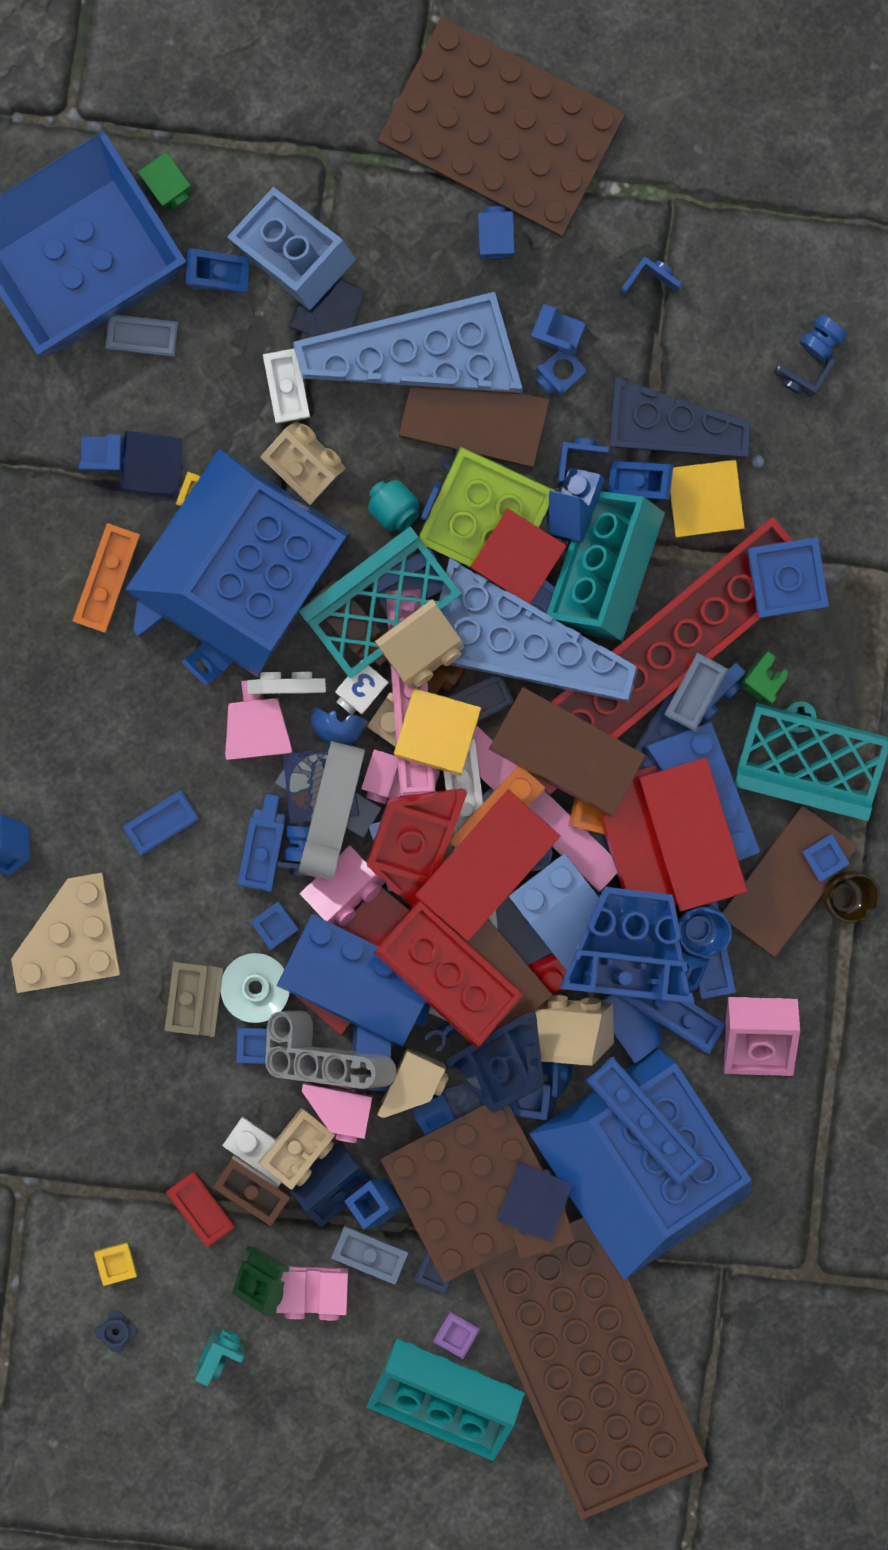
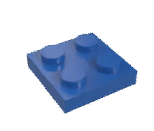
(787, 577)

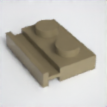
(194, 999)

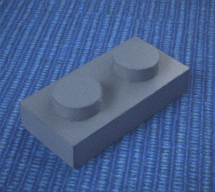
(369, 1254)

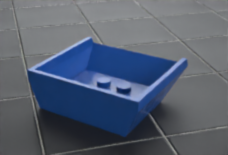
(80, 246)
(238, 562)
(618, 1183)

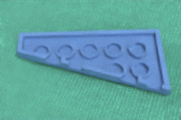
(433, 347)
(526, 644)

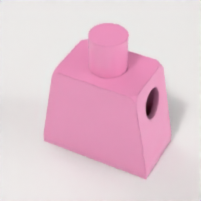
(256, 727)

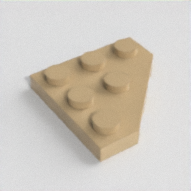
(70, 939)

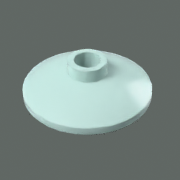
(236, 991)

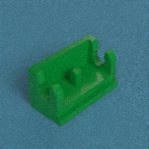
(758, 679)

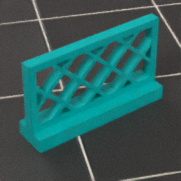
(361, 578)
(811, 790)

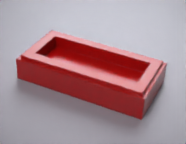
(200, 1209)

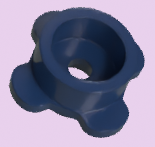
(114, 1341)

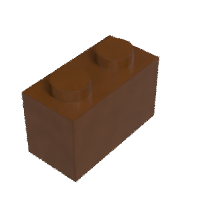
(252, 1190)

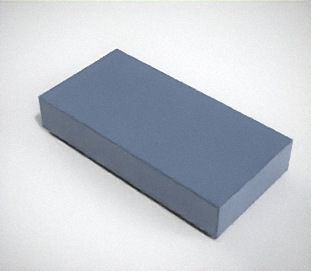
(142, 335)
(696, 692)

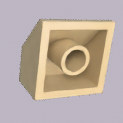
(421, 645)
(574, 1030)
(415, 1083)

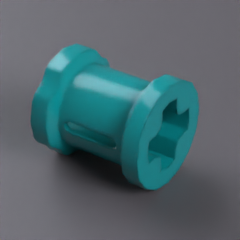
(805, 708)

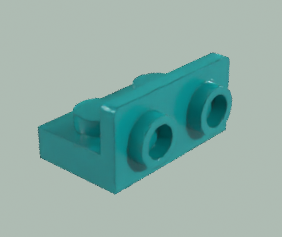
(217, 1348)

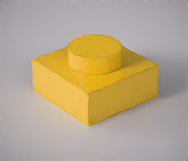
(115, 1263)

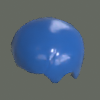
(330, 729)
(704, 931)

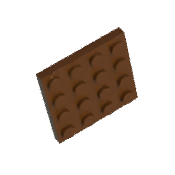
(457, 1184)

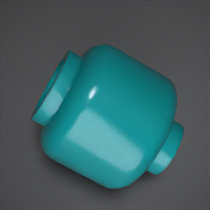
(393, 505)

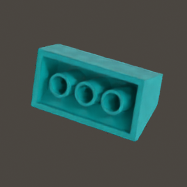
(607, 569)
(445, 1400)

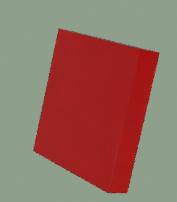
(518, 556)

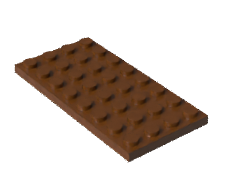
(590, 1371)

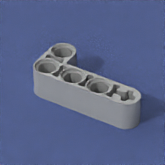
(331, 811)
(294, 1058)

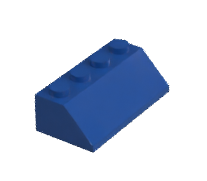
(350, 981)

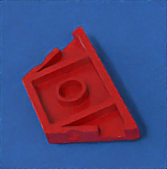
(414, 839)

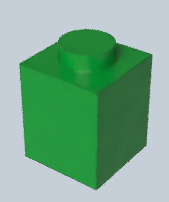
(166, 182)

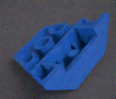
(631, 949)

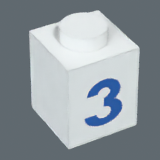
(360, 690)

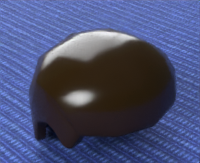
(851, 896)

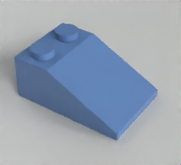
(292, 248)
(557, 906)

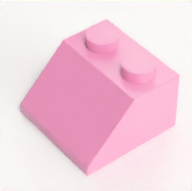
(761, 1036)
(340, 1108)

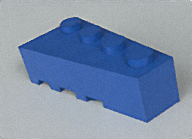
(703, 743)

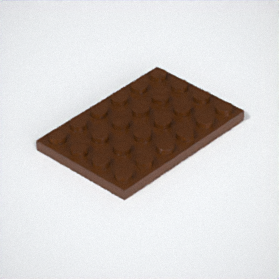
(501, 127)

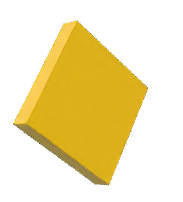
(706, 499)
(437, 732)

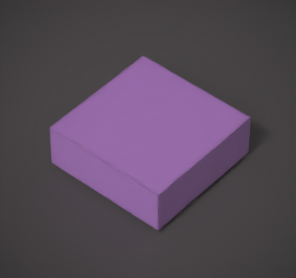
(456, 1334)

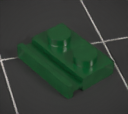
(260, 1281)

